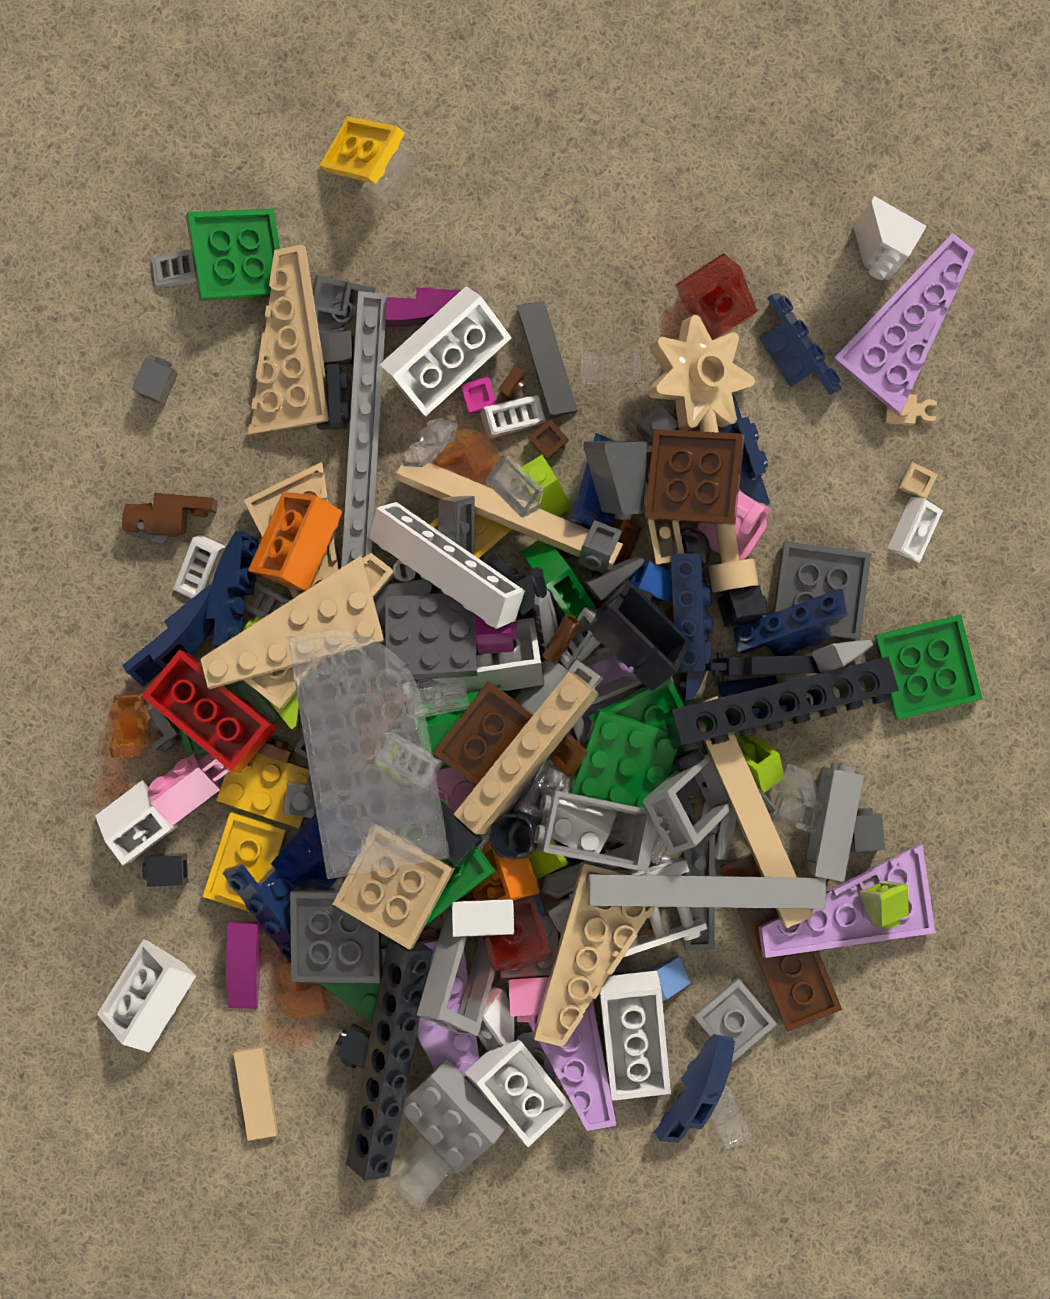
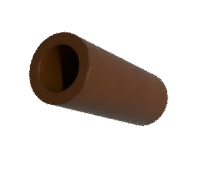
(561, 638)

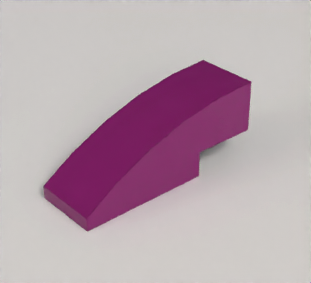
(412, 312)
(243, 963)

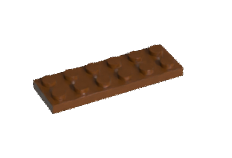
(795, 980)

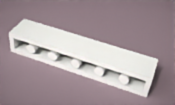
(446, 565)

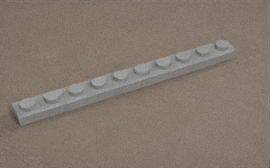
(363, 426)

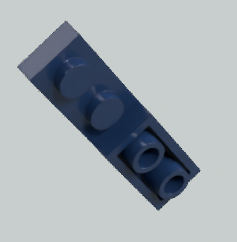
(230, 586)
(185, 632)
(704, 1083)

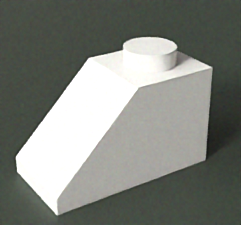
(497, 1023)

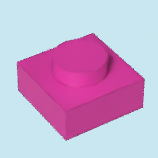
(478, 395)

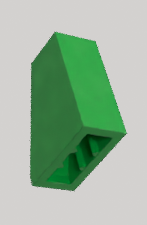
(558, 578)

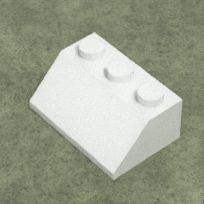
(886, 238)
(145, 996)
(518, 1090)

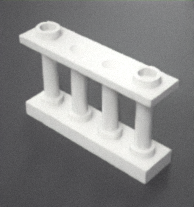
(689, 929)

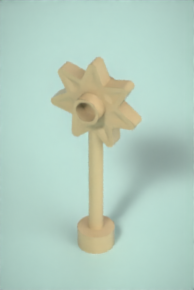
(701, 383)

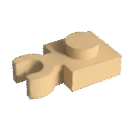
(910, 412)

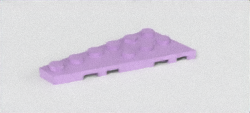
(899, 336)
(845, 918)
(583, 1072)

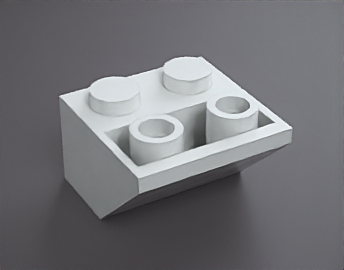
(132, 824)

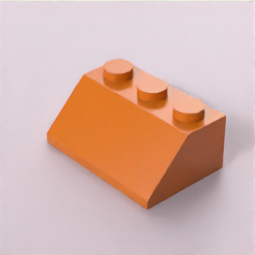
(295, 540)

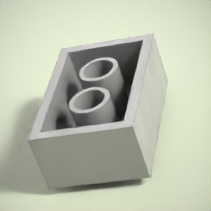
(453, 1116)

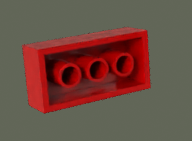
(211, 717)

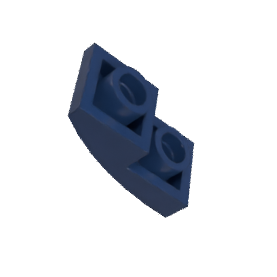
(692, 681)

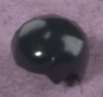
(696, 542)
(505, 569)
(513, 836)

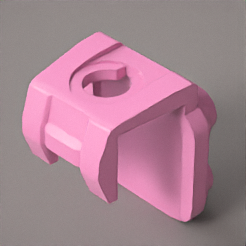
(748, 528)

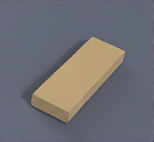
(255, 1093)

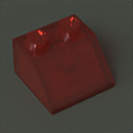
(717, 295)
(526, 945)

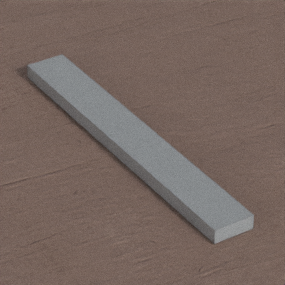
(706, 891)

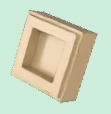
(917, 481)

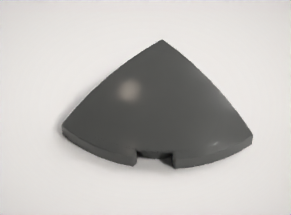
(335, 303)

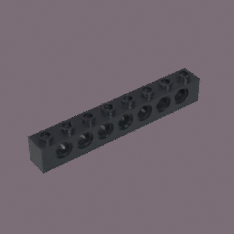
(875, 674)
(388, 1060)

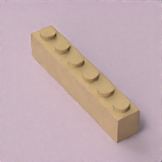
(526, 753)

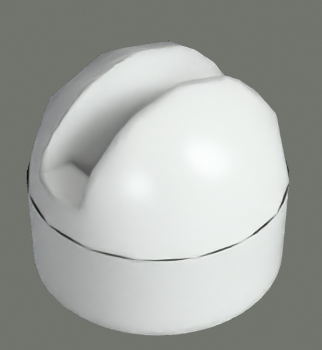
(409, 572)

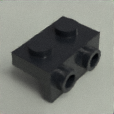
(338, 408)

